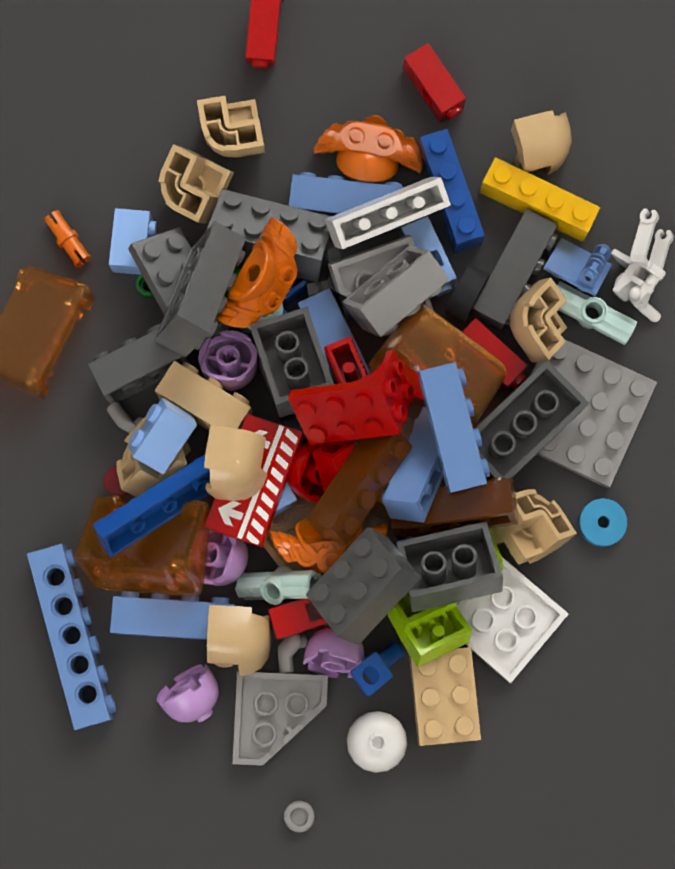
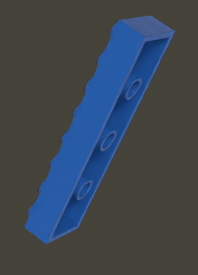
(152, 508)

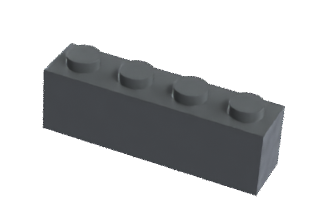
(514, 269)

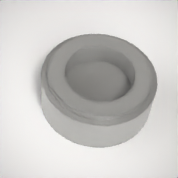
(299, 816)

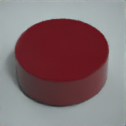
(112, 483)

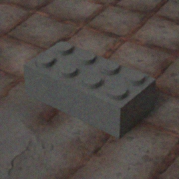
(249, 215)
(201, 290)
(528, 421)

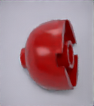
(304, 474)

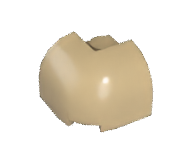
(232, 127)
(541, 141)
(192, 183)
(536, 320)
(234, 463)
(137, 477)
(539, 530)
(238, 638)

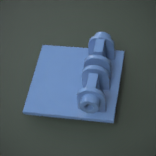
(579, 266)

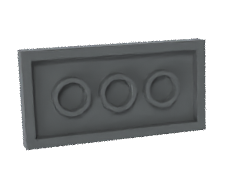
(161, 264)

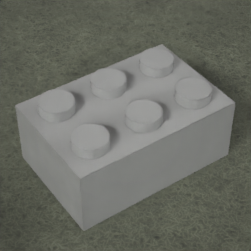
(396, 291)

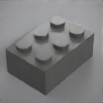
(290, 356)
(133, 366)
(452, 566)
(363, 586)

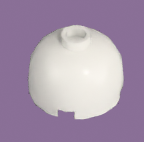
(377, 741)

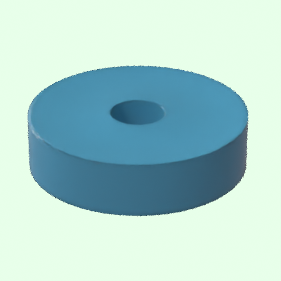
(612, 513)

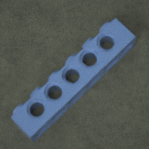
(42, 565)

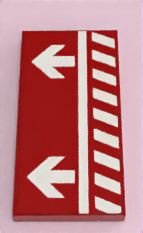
(251, 518)

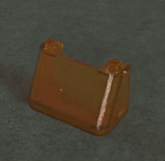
(37, 326)
(431, 341)
(162, 562)

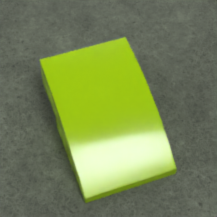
(429, 631)

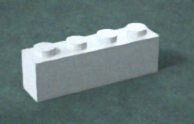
(387, 212)

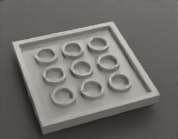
(602, 432)

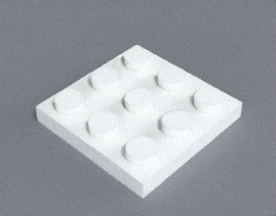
(511, 623)

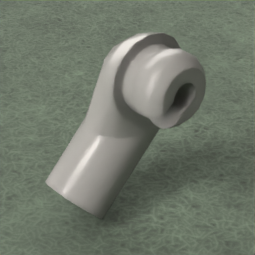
(121, 417)
(287, 649)

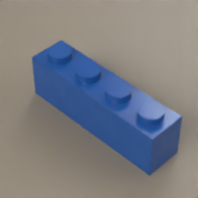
(461, 217)

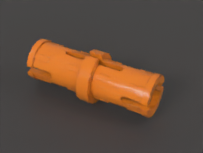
(67, 238)

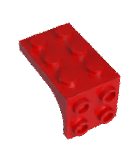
(356, 408)

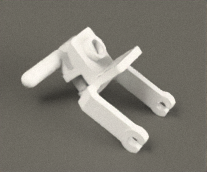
(631, 283)

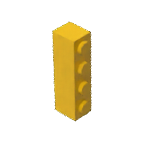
(525, 191)

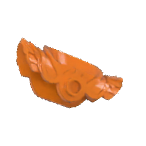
(370, 149)
(263, 277)
(311, 549)

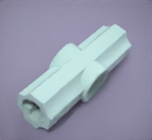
(609, 322)
(276, 585)

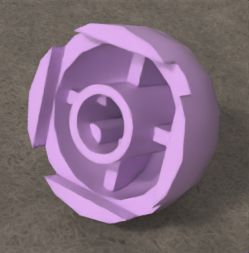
(229, 359)
(225, 559)
(330, 654)
(191, 696)

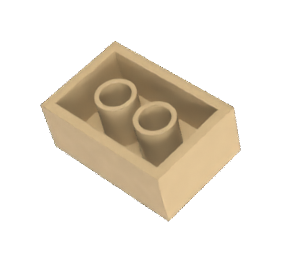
(202, 397)
(445, 699)

